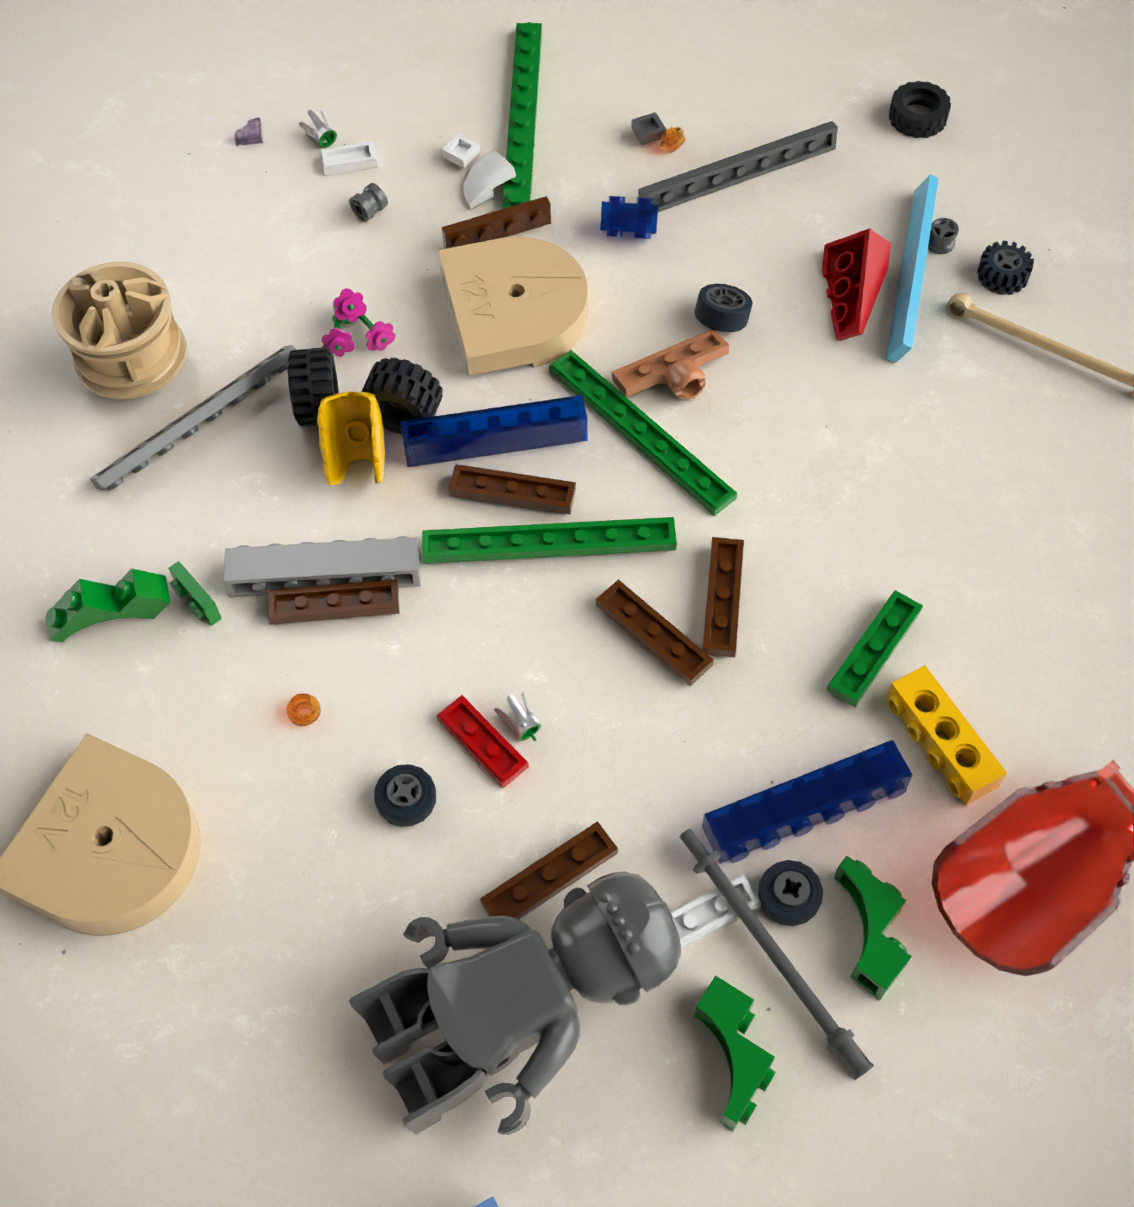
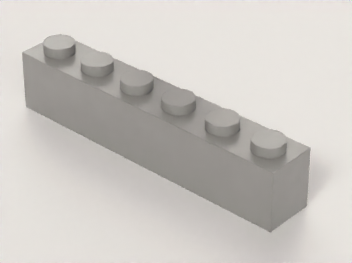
(309, 564)

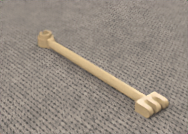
(961, 307)

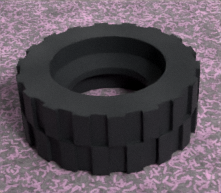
(919, 94)

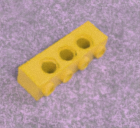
(944, 717)

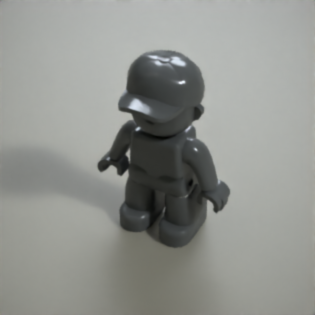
(514, 995)

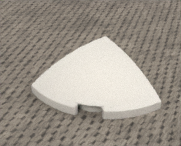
(485, 175)

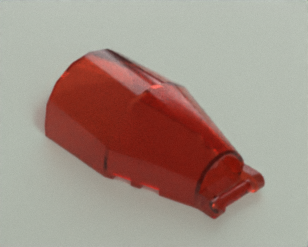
(1039, 870)

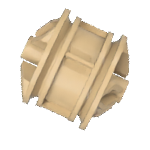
(120, 330)

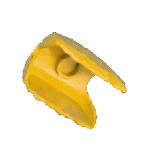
(350, 432)

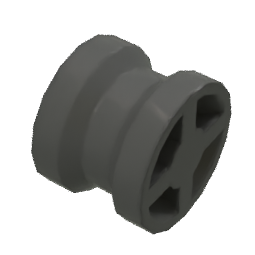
(943, 235)

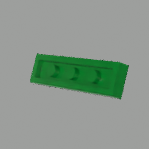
(874, 648)

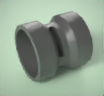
(368, 202)

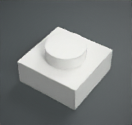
(461, 150)

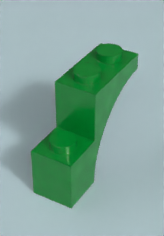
(90, 602)
(878, 907)
(725, 1013)

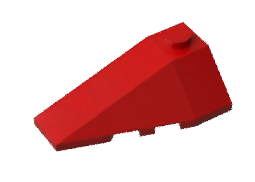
(854, 276)

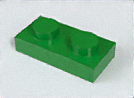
(200, 602)

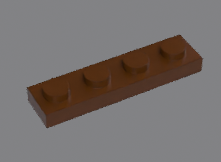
(498, 223)
(512, 489)
(723, 597)
(333, 601)
(654, 632)
(551, 874)

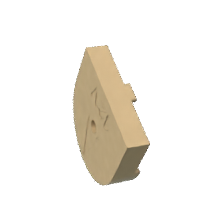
(514, 301)
(104, 844)

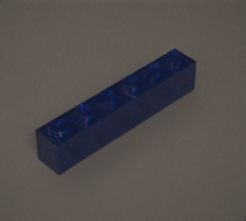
(494, 431)
(807, 801)

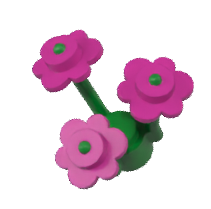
(347, 310)

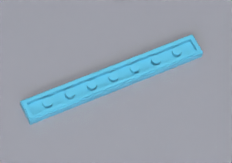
(912, 270)

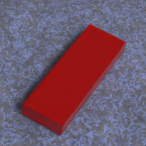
(482, 741)

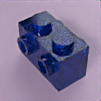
(636, 217)

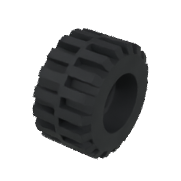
(310, 380)
(403, 391)

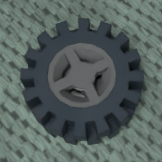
(1005, 267)

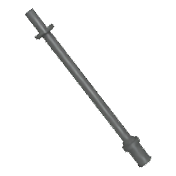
(838, 1038)

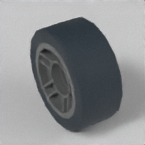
(723, 307)

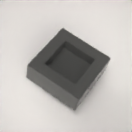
(648, 128)

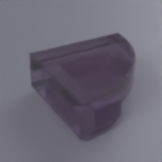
(250, 133)

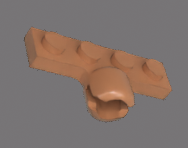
(673, 366)

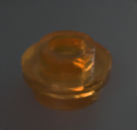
(672, 139)
(303, 701)

